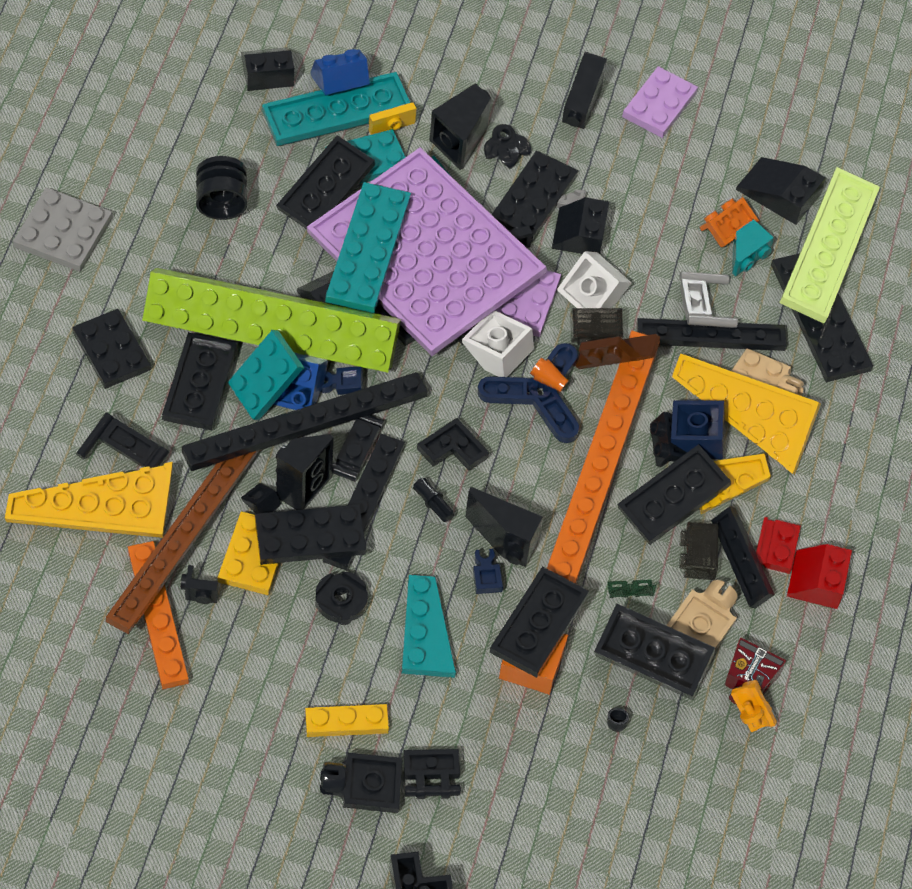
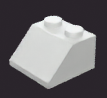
(593, 283)
(499, 343)

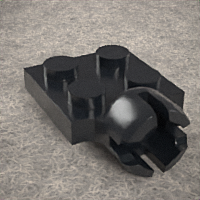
(364, 782)

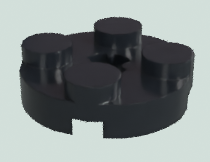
(341, 611)

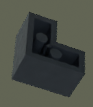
(407, 874)

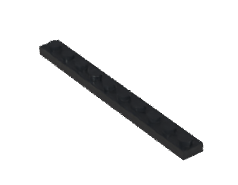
(303, 421)

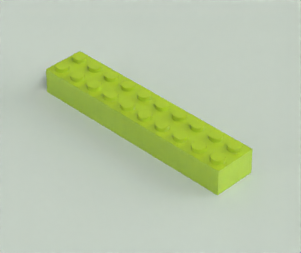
(251, 314)

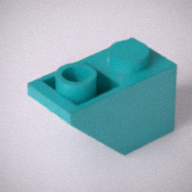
(749, 246)

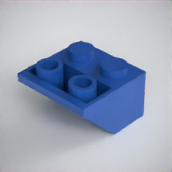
(306, 386)

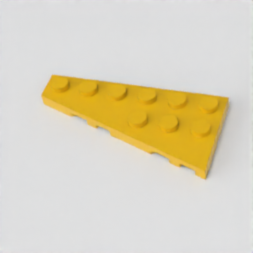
(106, 503)

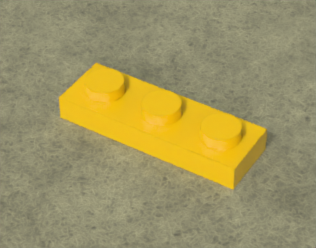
(346, 720)

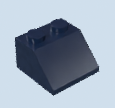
(699, 424)

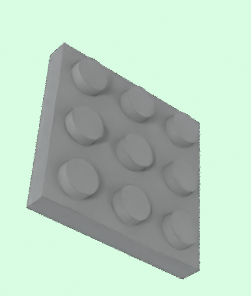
(62, 229)

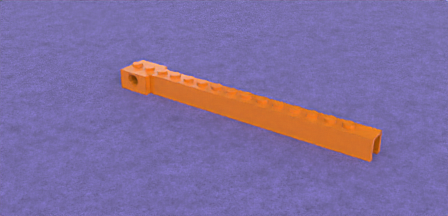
(590, 499)

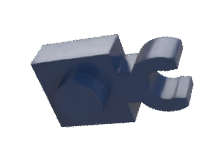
(344, 381)
(487, 576)

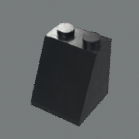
(460, 124)

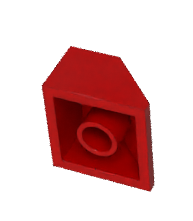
(819, 575)

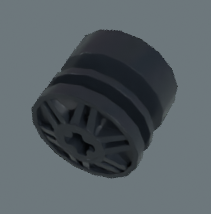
(221, 187)

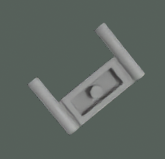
(696, 299)

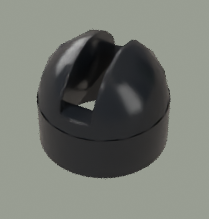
(617, 719)

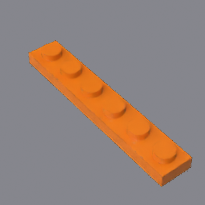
(161, 627)

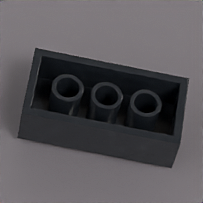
(654, 651)

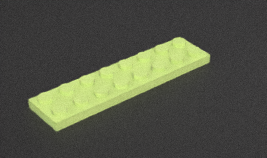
(829, 245)

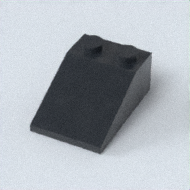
(783, 187)
(505, 526)

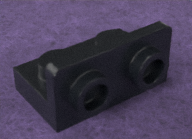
(661, 439)

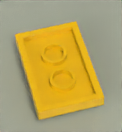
(242, 560)

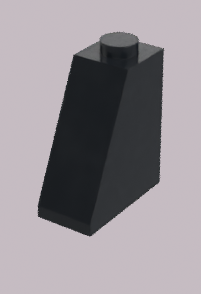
(584, 90)

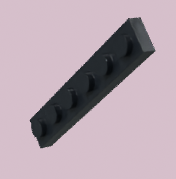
(744, 336)
(372, 485)

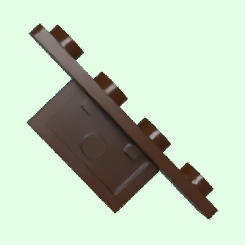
(616, 350)

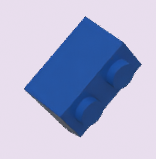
(341, 71)

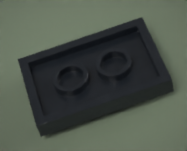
(111, 348)

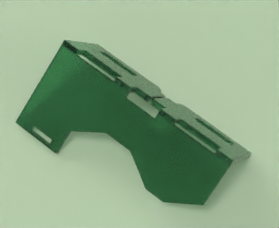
(636, 590)

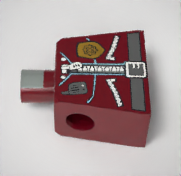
(753, 663)

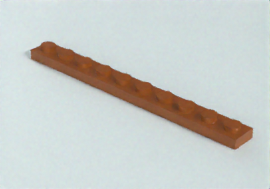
(177, 542)

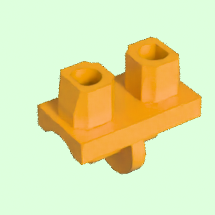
(753, 706)

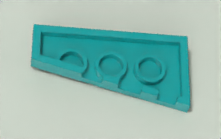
(425, 635)

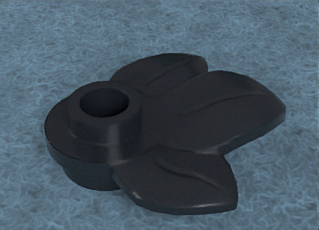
(506, 147)

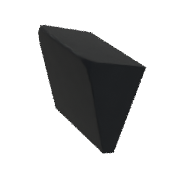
(261, 499)

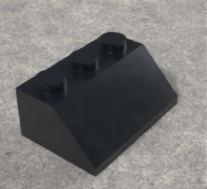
(303, 469)

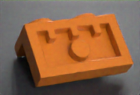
(729, 220)

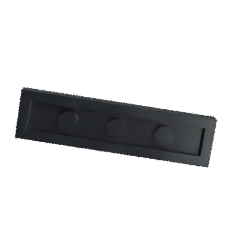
(743, 557)

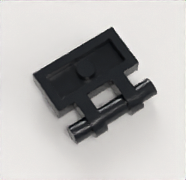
(432, 764)

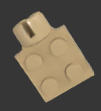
(768, 371)
(706, 614)

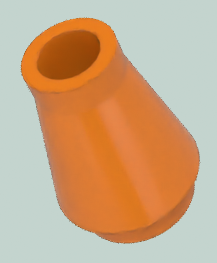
(548, 374)

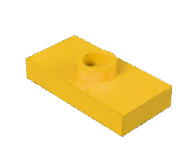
(392, 118)

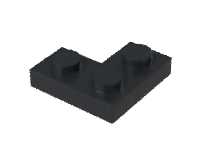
(453, 439)

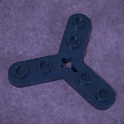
(549, 405)

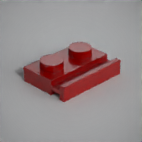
(777, 545)

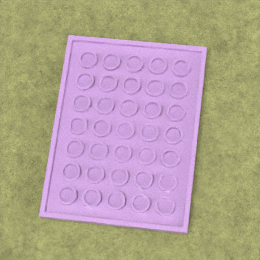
(449, 257)

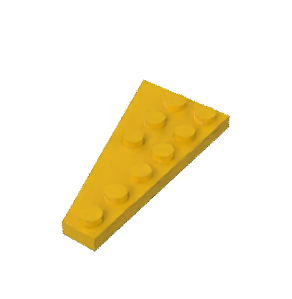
(761, 412)

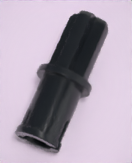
(433, 499)

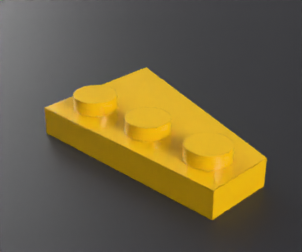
(744, 475)

